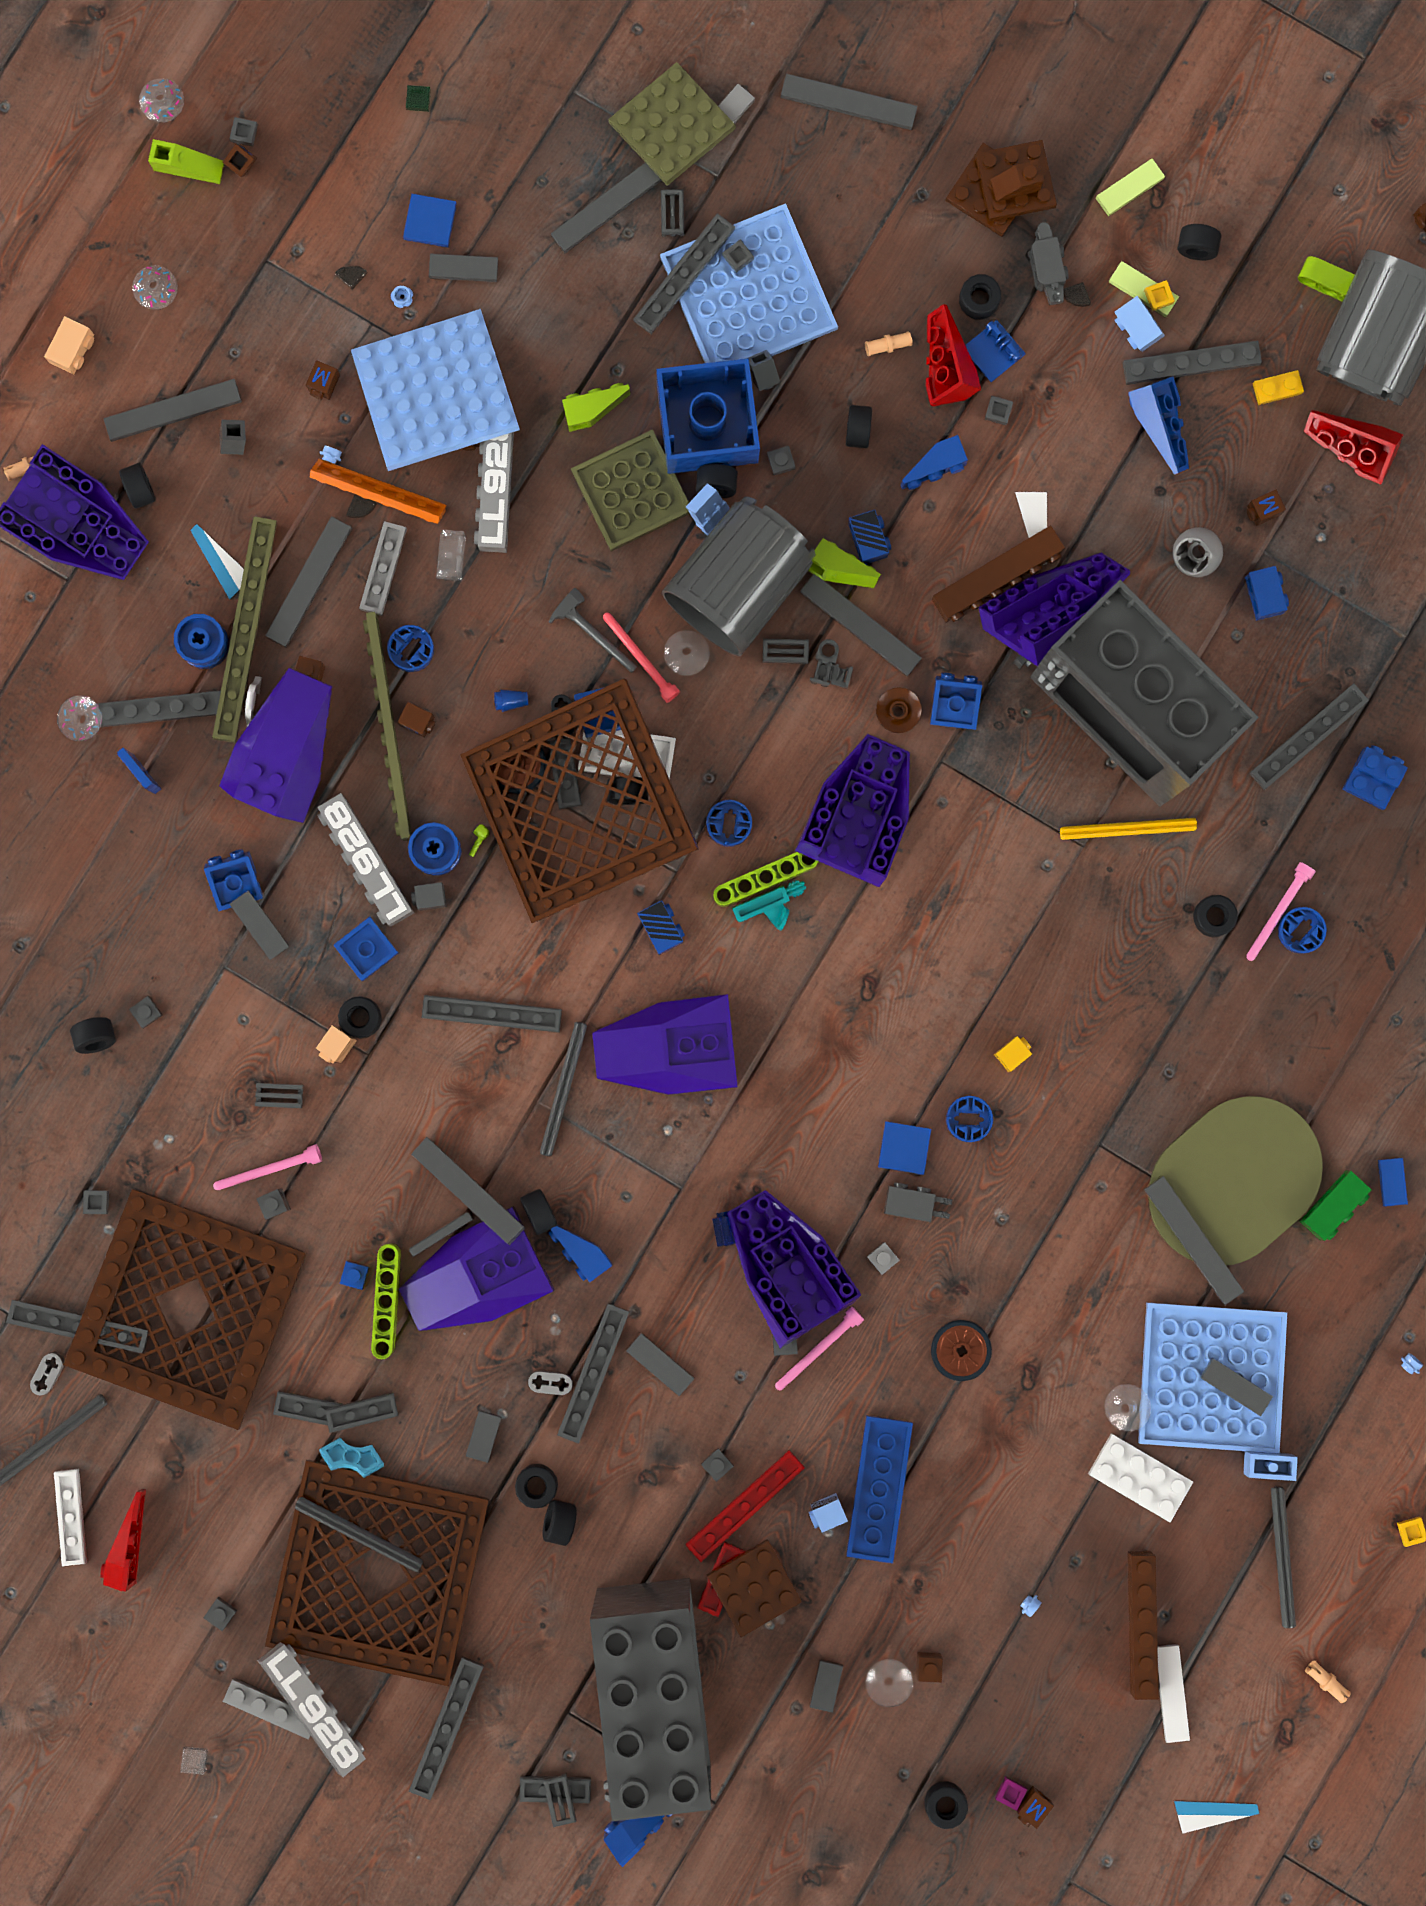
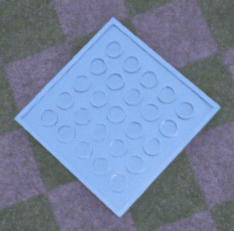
(762, 306)
(434, 390)
(1190, 1410)

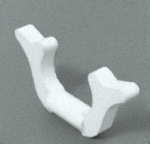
(254, 689)

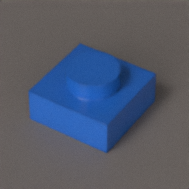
(354, 1275)

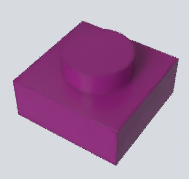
(1011, 1793)

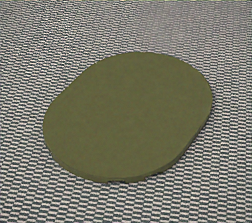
(1241, 1175)

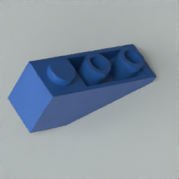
(942, 458)
(586, 1254)

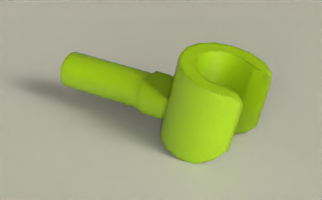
(482, 833)

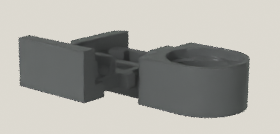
(830, 672)

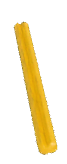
(1128, 828)

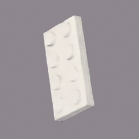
(664, 746)
(1140, 1477)

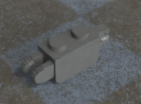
(1047, 264)

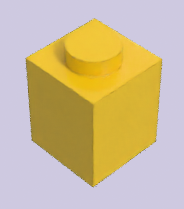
(1013, 1053)

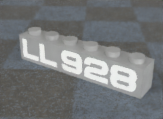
(494, 494)
(365, 860)
(311, 1708)

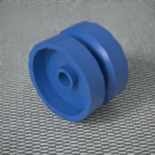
(192, 631)
(421, 847)

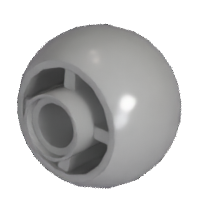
(1186, 559)

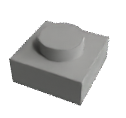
(883, 1258)

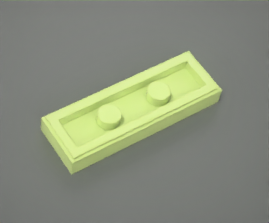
(1130, 187)
(1134, 284)

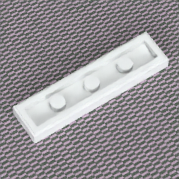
(70, 1517)
(1172, 1694)

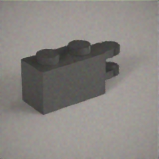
(912, 1203)

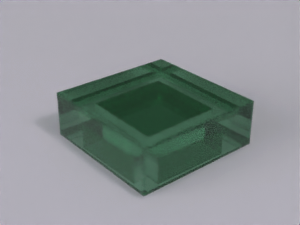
(418, 98)

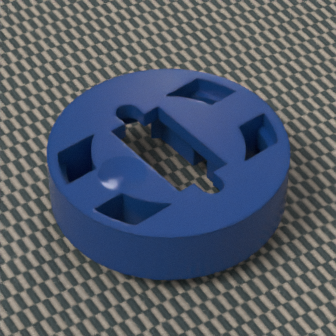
(402, 642)
(724, 807)
(1310, 937)
(969, 1107)

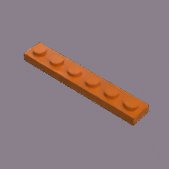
(378, 491)

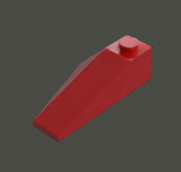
(950, 365)
(1360, 444)
(122, 1561)

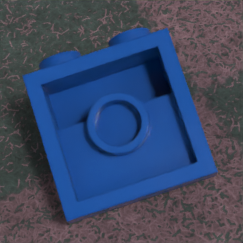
(956, 701)
(1375, 777)
(232, 878)

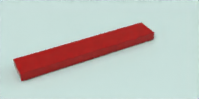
(745, 1506)

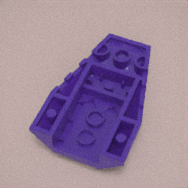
(282, 749)

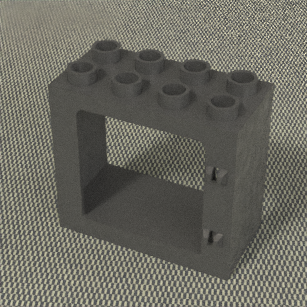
(1142, 695)
(651, 1700)

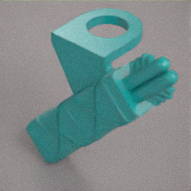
(771, 904)

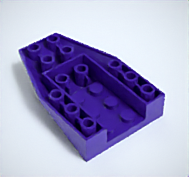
(71, 518)
(1049, 604)
(861, 812)
(670, 1047)
(788, 1268)
(475, 1279)

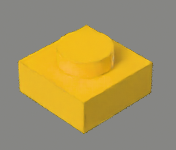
(1159, 295)
(1412, 1531)

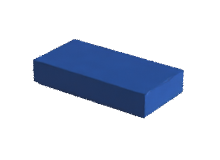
(1392, 1182)

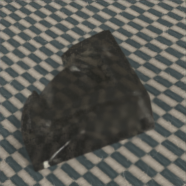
(351, 275)
(1077, 295)
(360, 507)

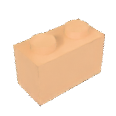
(69, 345)
(335, 1045)

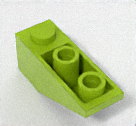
(185, 162)
(588, 409)
(841, 567)

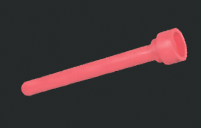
(667, 690)

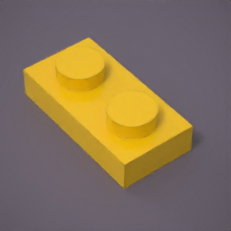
(1278, 387)

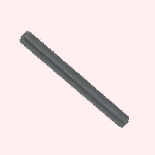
(563, 1089)
(52, 1438)
(358, 1534)
(1283, 1557)

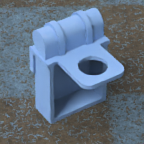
(707, 508)

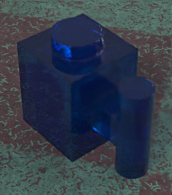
(723, 1229)

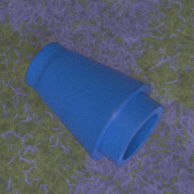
(509, 700)

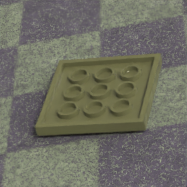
(672, 123)
(631, 490)

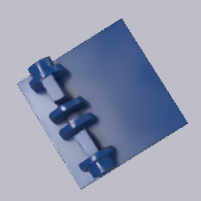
(994, 350)

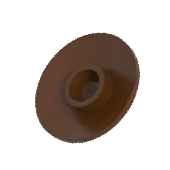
(902, 699)

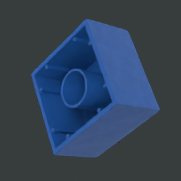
(708, 415)

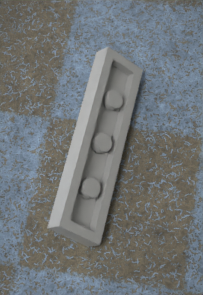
(383, 568)
(264, 1706)

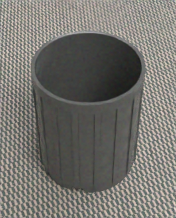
(1379, 329)
(739, 575)

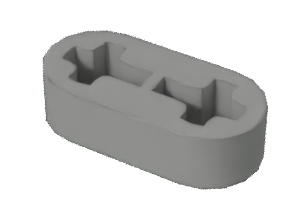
(42, 1371)
(549, 1388)

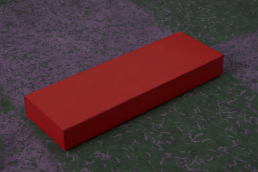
(709, 1599)

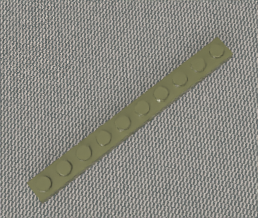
(244, 630)
(385, 716)

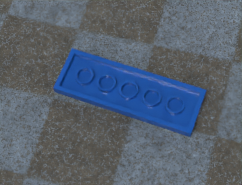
(879, 1489)

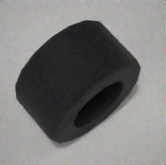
(1199, 242)
(984, 283)
(859, 426)
(720, 477)
(137, 485)
(634, 789)
(1230, 916)
(349, 1007)
(92, 1035)
(538, 1211)
(529, 1499)
(559, 1522)
(950, 1820)

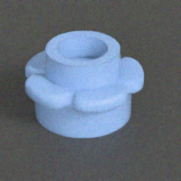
(402, 290)
(330, 454)
(1411, 1364)
(1030, 1605)

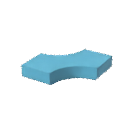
(341, 1455)

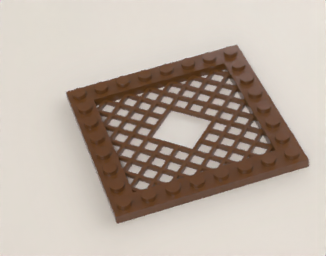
(479, 765)
(227, 1410)
(370, 1655)

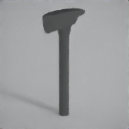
(568, 610)

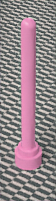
(1302, 874)
(311, 1155)
(851, 1319)

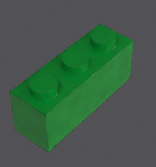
(1336, 1206)

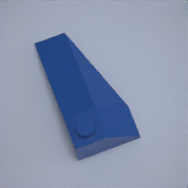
(1158, 413)
(628, 1836)

